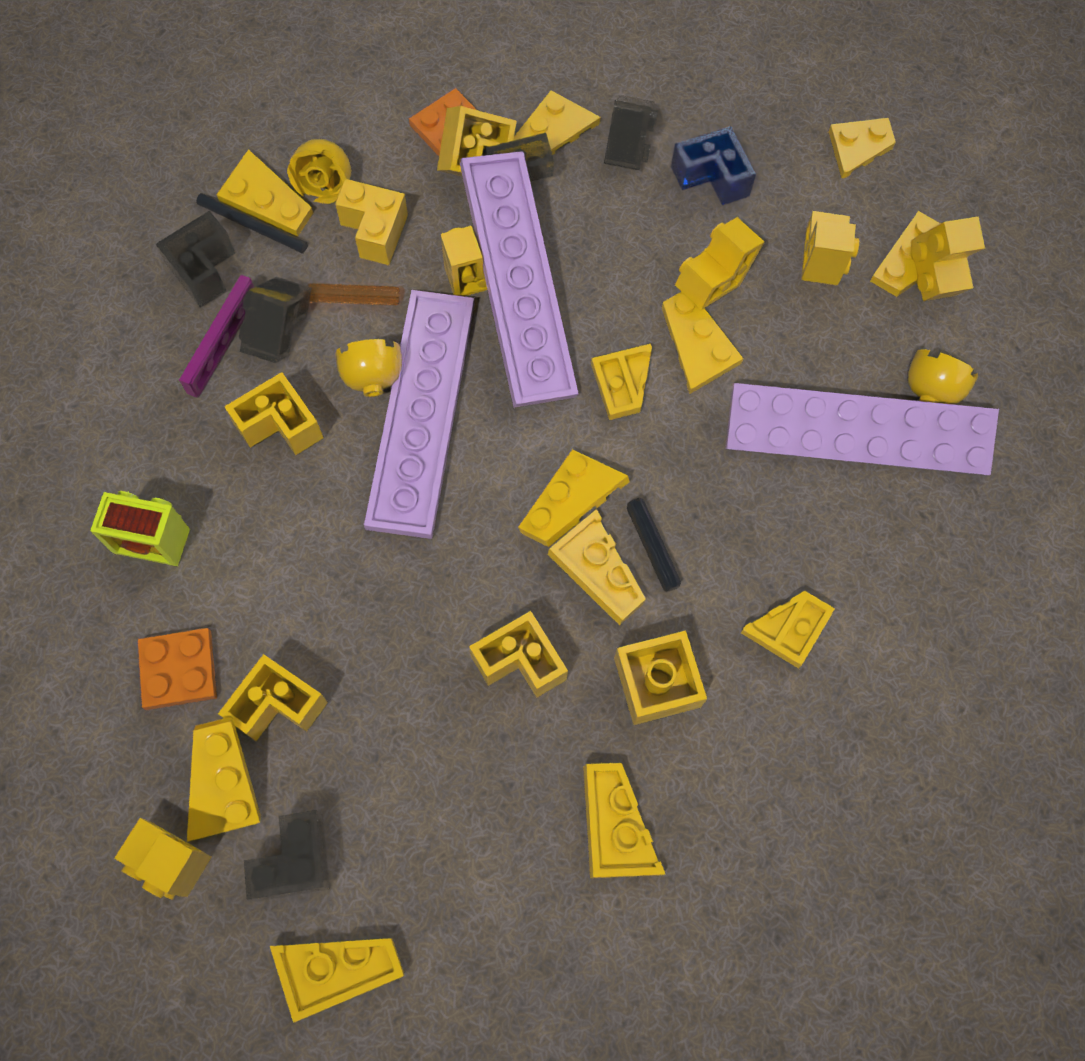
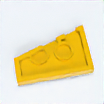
(559, 119)
(265, 196)
(898, 269)
(699, 341)
(570, 495)
(219, 782)
(615, 830)

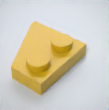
(860, 143)
(622, 380)
(791, 627)

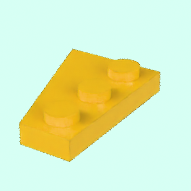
(596, 567)
(333, 972)

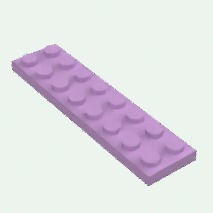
(518, 279)
(420, 416)
(861, 428)

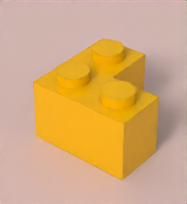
(468, 134)
(376, 214)
(828, 248)
(943, 255)
(463, 261)
(720, 265)
(271, 409)
(520, 646)
(269, 691)
(161, 860)

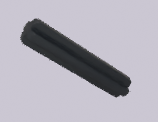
(653, 544)

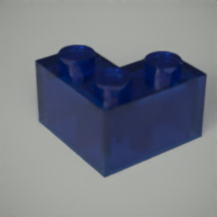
(717, 160)

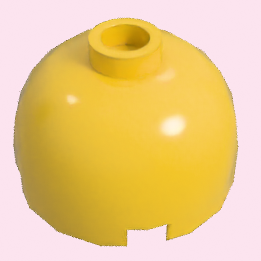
(317, 166)
(369, 366)
(940, 378)

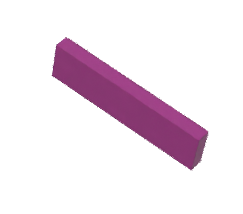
(216, 339)

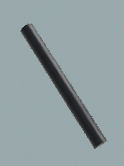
(252, 223)

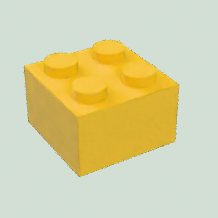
(660, 677)

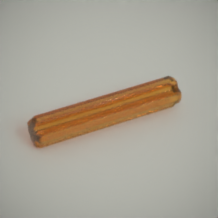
(354, 294)

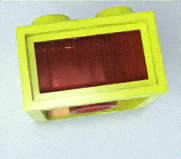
(140, 528)

